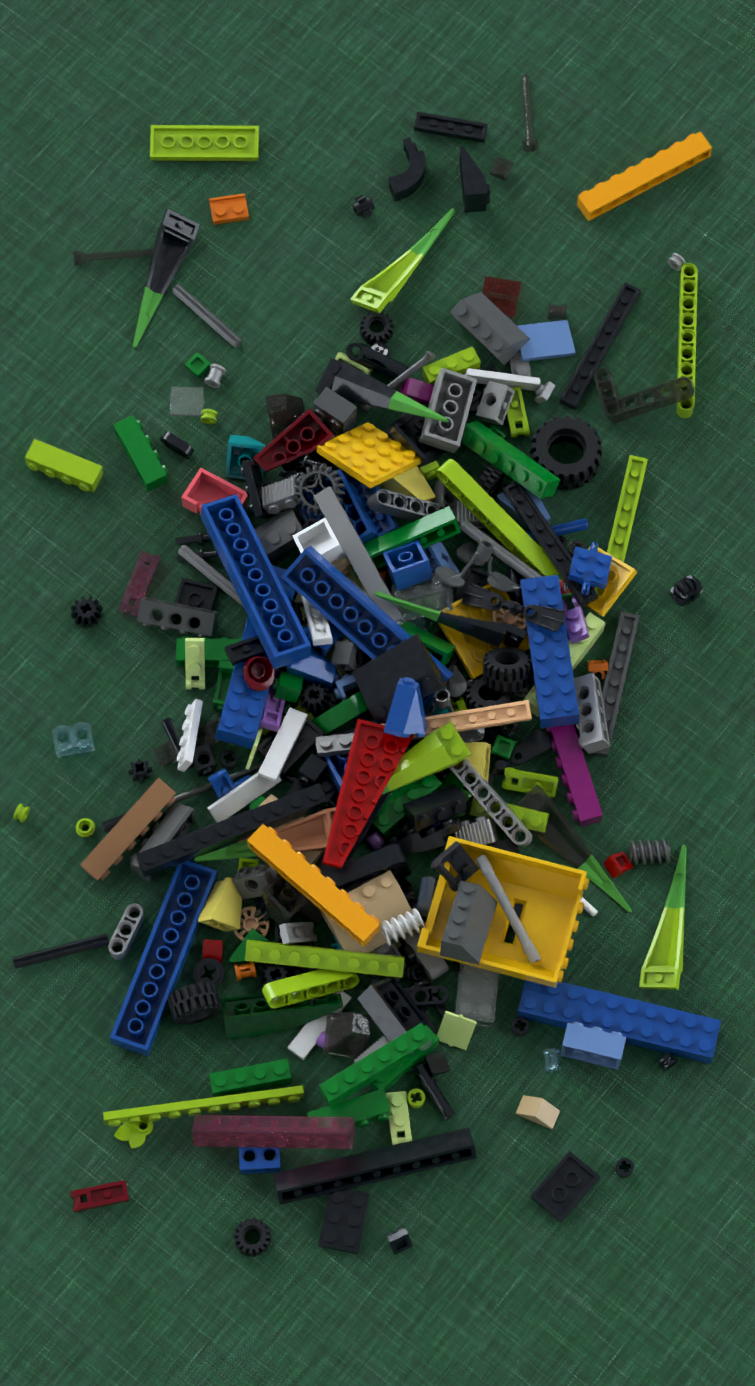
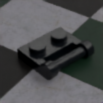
(459, 861)

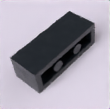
(435, 807)

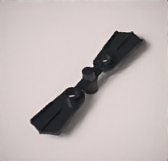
(542, 616)
(530, 748)

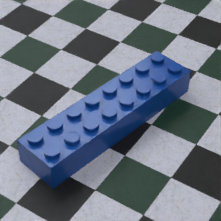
(550, 656)

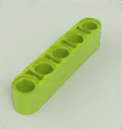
(307, 986)

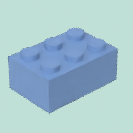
(593, 1045)

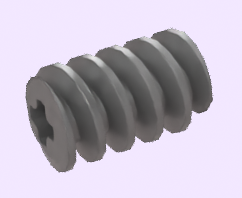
(649, 851)

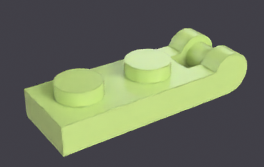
(195, 662)
(399, 1121)

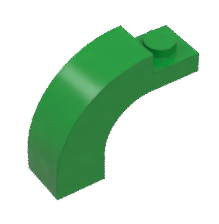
(341, 713)

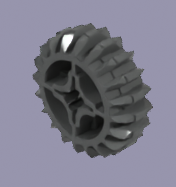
(303, 487)

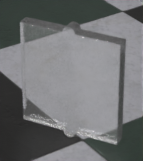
(186, 401)

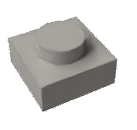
(543, 392)

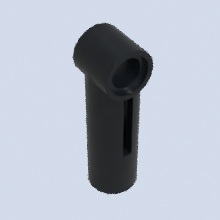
(393, 369)

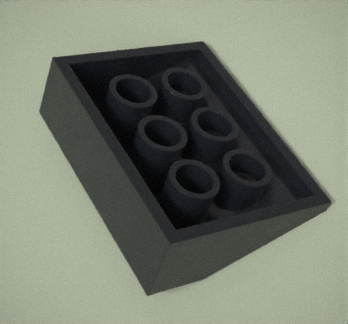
(380, 676)

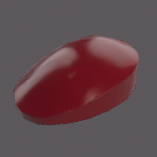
(258, 673)

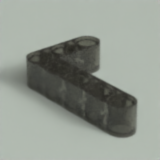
(639, 398)

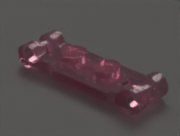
(139, 582)

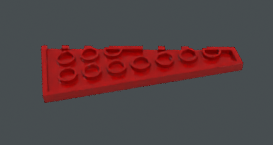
(366, 775)

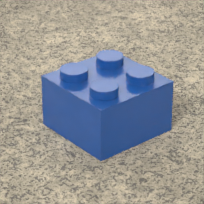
(407, 565)

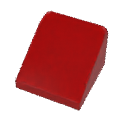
(617, 864)
(213, 949)

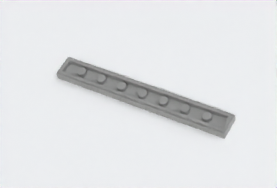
(355, 551)

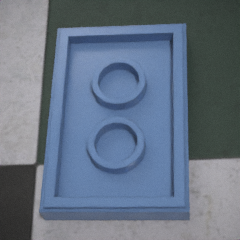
(547, 341)

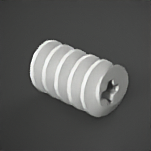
(401, 926)

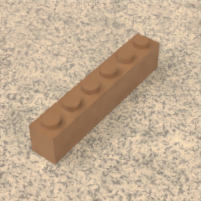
(128, 829)

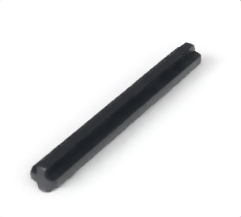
(60, 951)

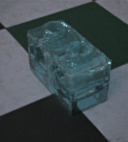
(74, 744)

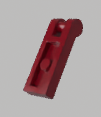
(100, 1196)

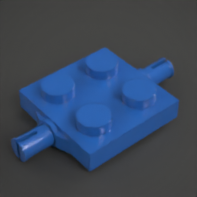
(590, 568)

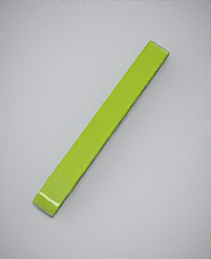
(687, 332)
(494, 518)

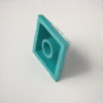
(239, 450)

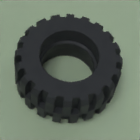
(571, 431)

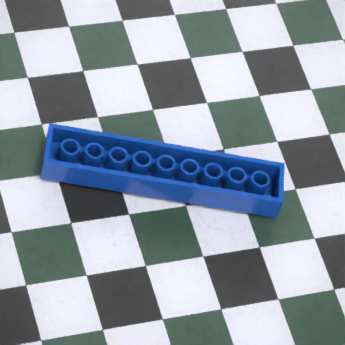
(255, 581)
(348, 607)
(243, 705)
(163, 958)
(638, 1021)

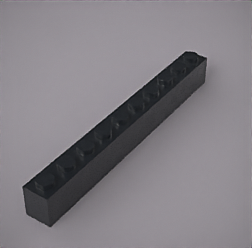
(231, 830)
(374, 1165)

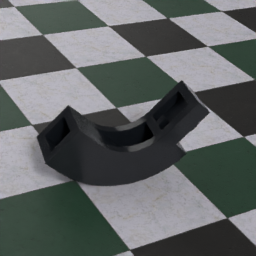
(408, 182)

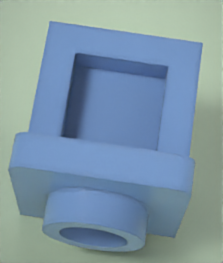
(343, 685)

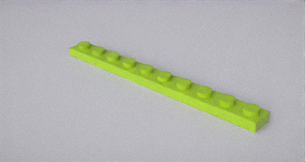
(195, 1107)

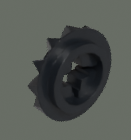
(211, 964)

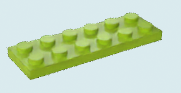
(204, 143)

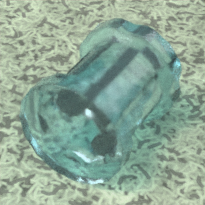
(551, 1060)

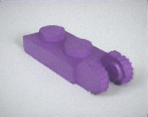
(575, 622)

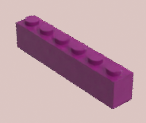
(575, 775)

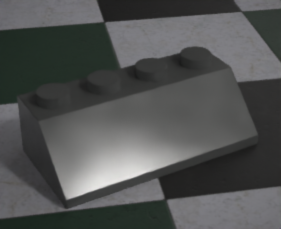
(490, 326)
(278, 533)
(174, 825)
(468, 923)

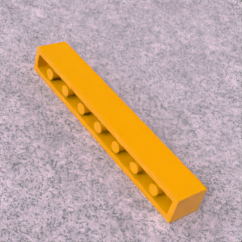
(644, 176)
(314, 885)

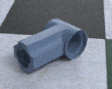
(425, 895)

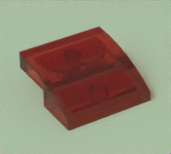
(502, 294)

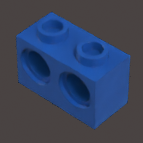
(259, 1164)

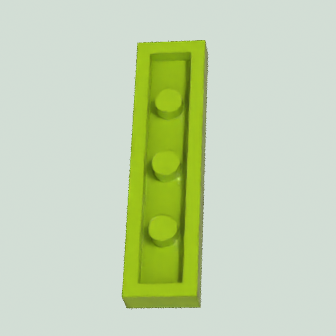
(531, 818)

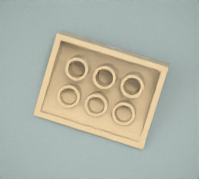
(380, 898)

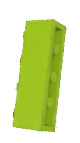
(64, 465)

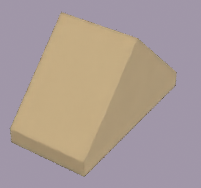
(538, 1111)

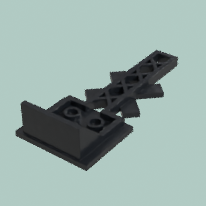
(410, 425)

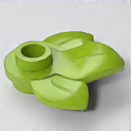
(133, 1133)

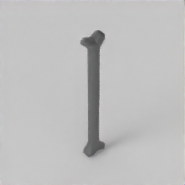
(429, 356)

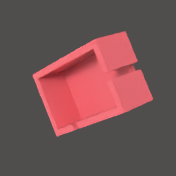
(209, 488)

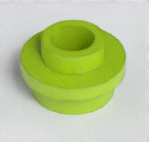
(85, 822)

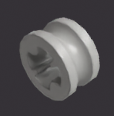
(676, 261)

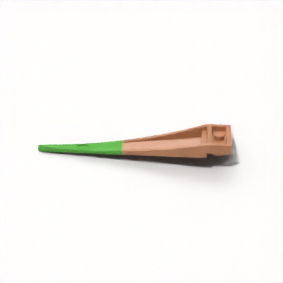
(304, 836)

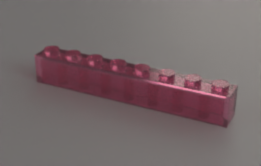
(273, 1131)

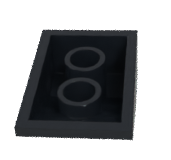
(473, 184)

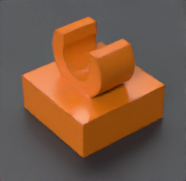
(598, 666)

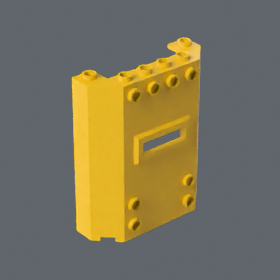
(550, 904)

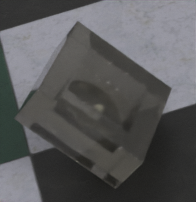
(501, 168)

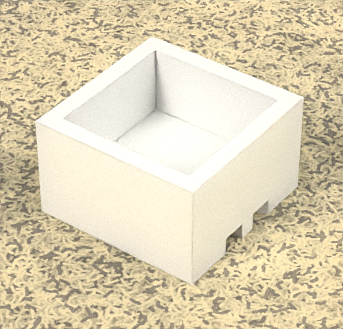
(322, 539)

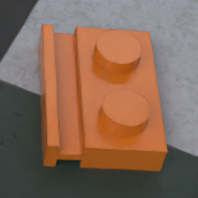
(229, 209)

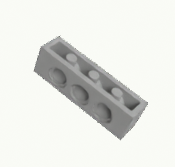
(597, 739)

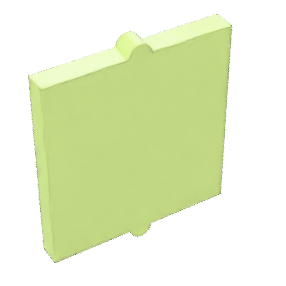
(254, 748)
(456, 1030)

